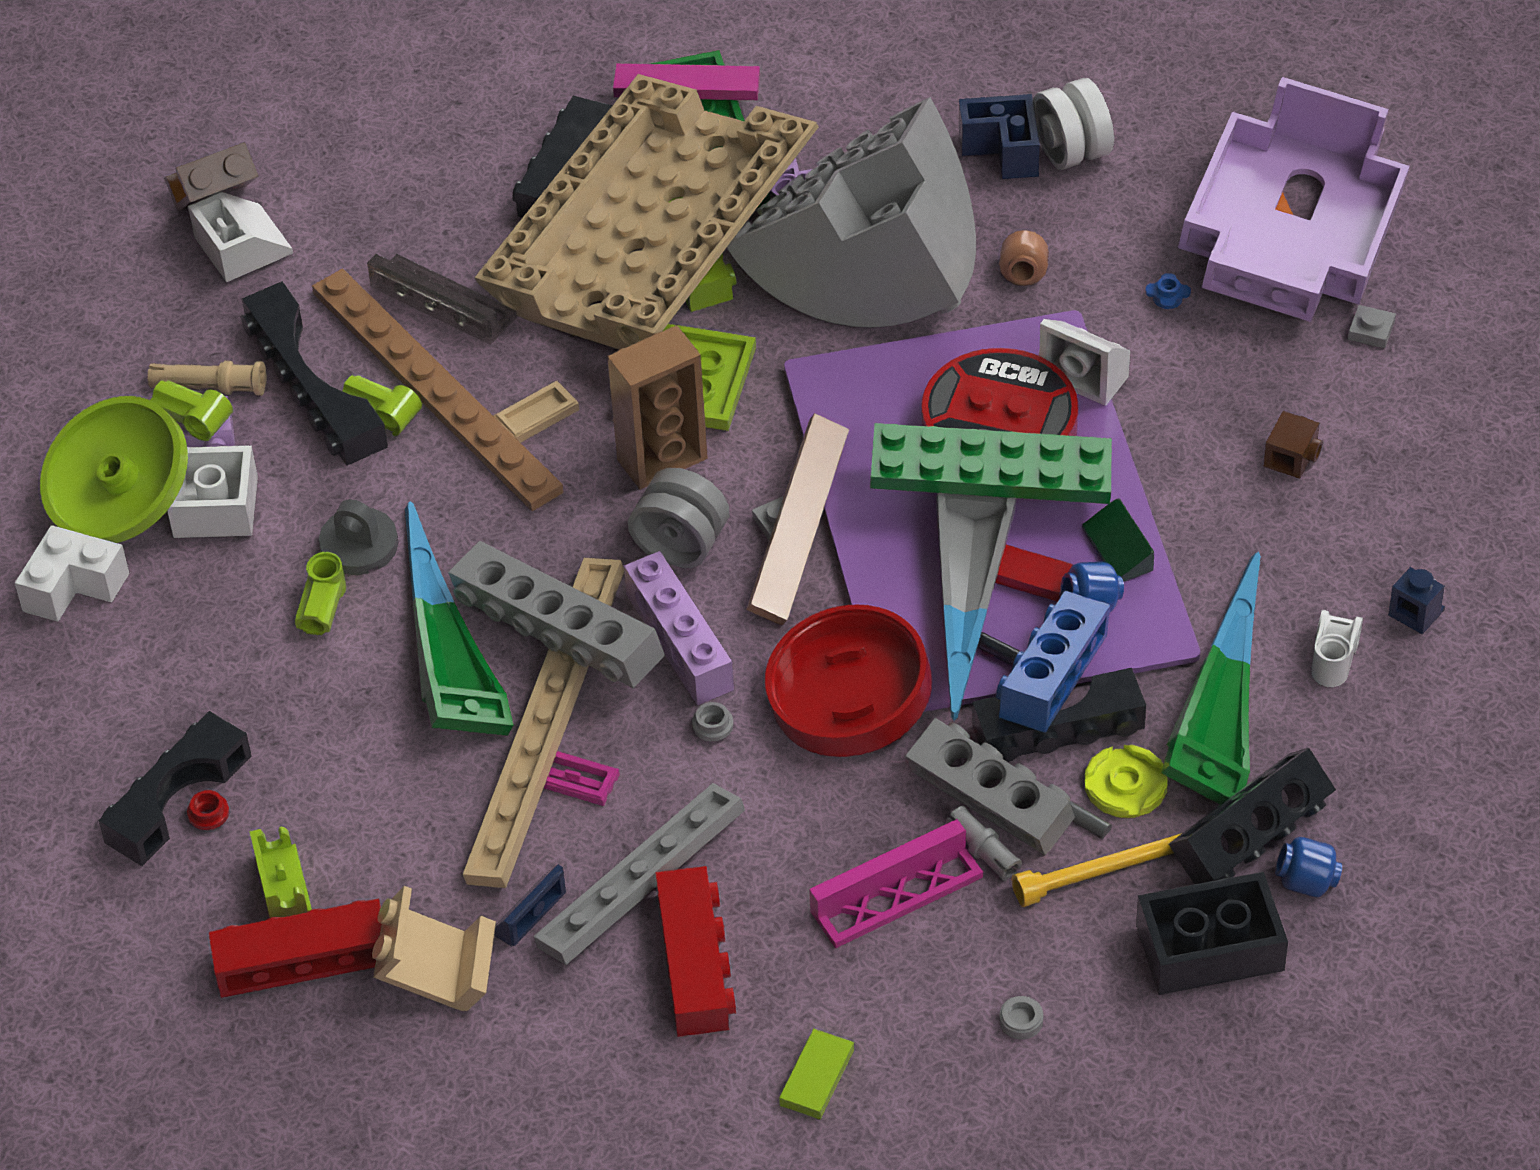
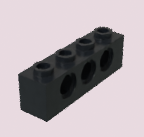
(1200, 845)

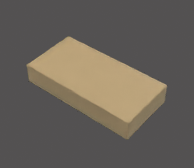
(538, 411)

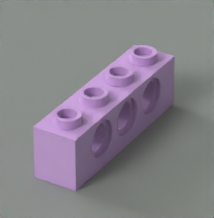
(680, 628)

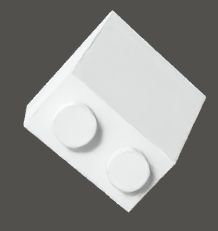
(1090, 362)

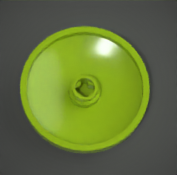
(114, 469)

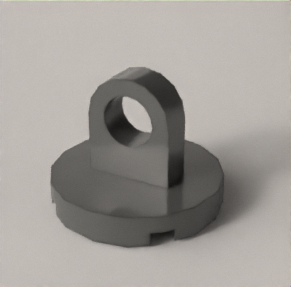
(359, 537)

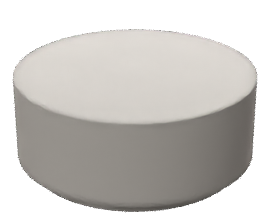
(1021, 1017)

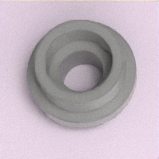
(712, 713)

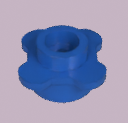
(1168, 291)

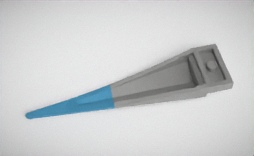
(970, 550)

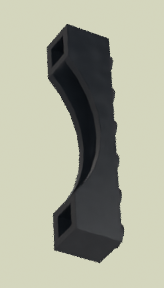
(346, 420)

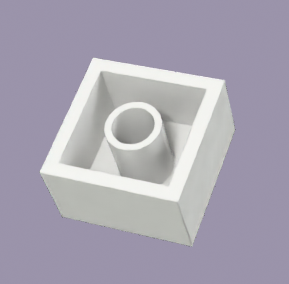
(216, 493)

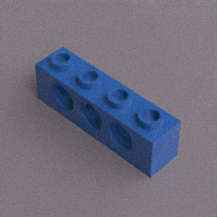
(1053, 661)

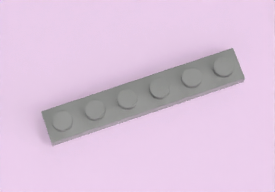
(636, 874)

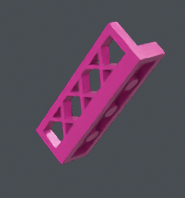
(888, 871)

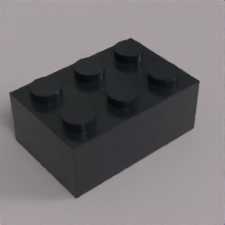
(1211, 933)

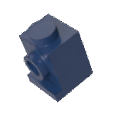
(1422, 590)

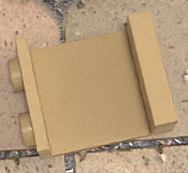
(431, 955)

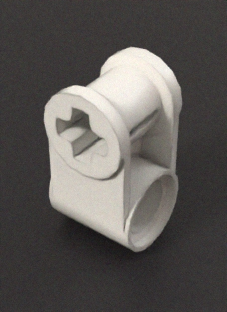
(1334, 648)

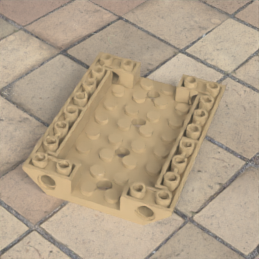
(617, 199)

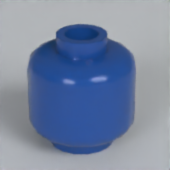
(1095, 582)
(1308, 867)

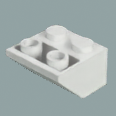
(236, 234)

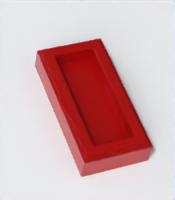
(1032, 572)

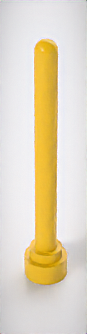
(1032, 886)

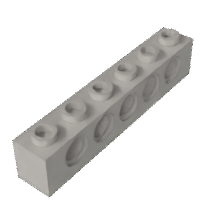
(556, 614)

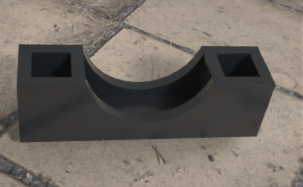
(1108, 709)
(206, 752)

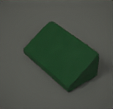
(1120, 541)

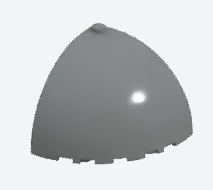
(870, 229)

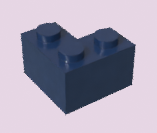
(1004, 128)

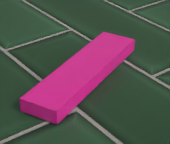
(710, 81)

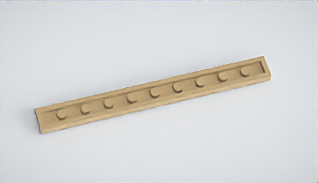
(535, 746)

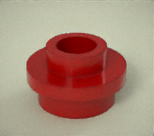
(205, 801)

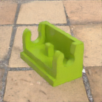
(280, 874)

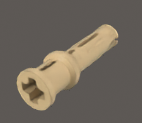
(224, 377)

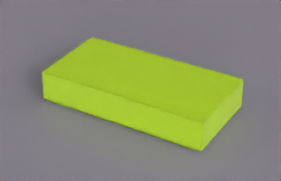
(816, 1074)

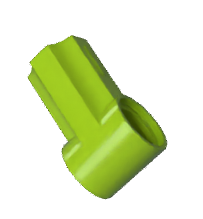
(393, 406)
(198, 412)
(321, 593)

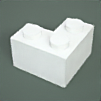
(66, 566)

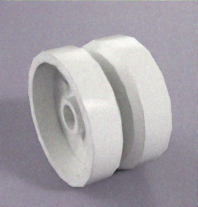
(1073, 123)

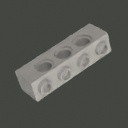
(1036, 826)

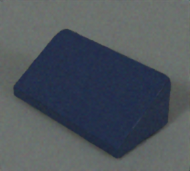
(531, 907)

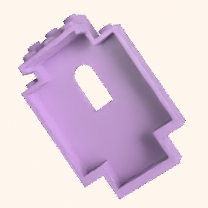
(1283, 257)

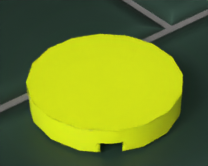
(1125, 794)

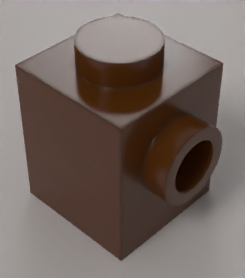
(1292, 445)

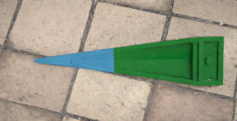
(452, 670)
(1212, 732)

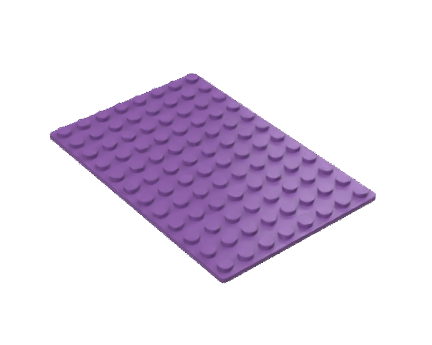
(891, 536)

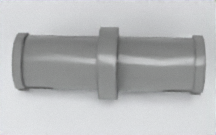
(984, 844)

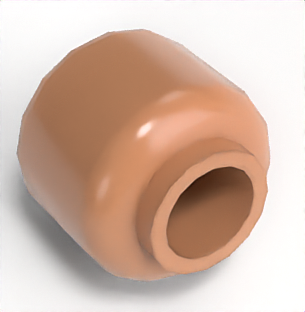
(1024, 258)

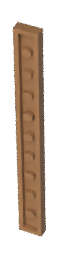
(438, 390)

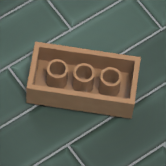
(658, 405)

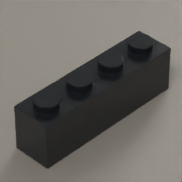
(558, 146)

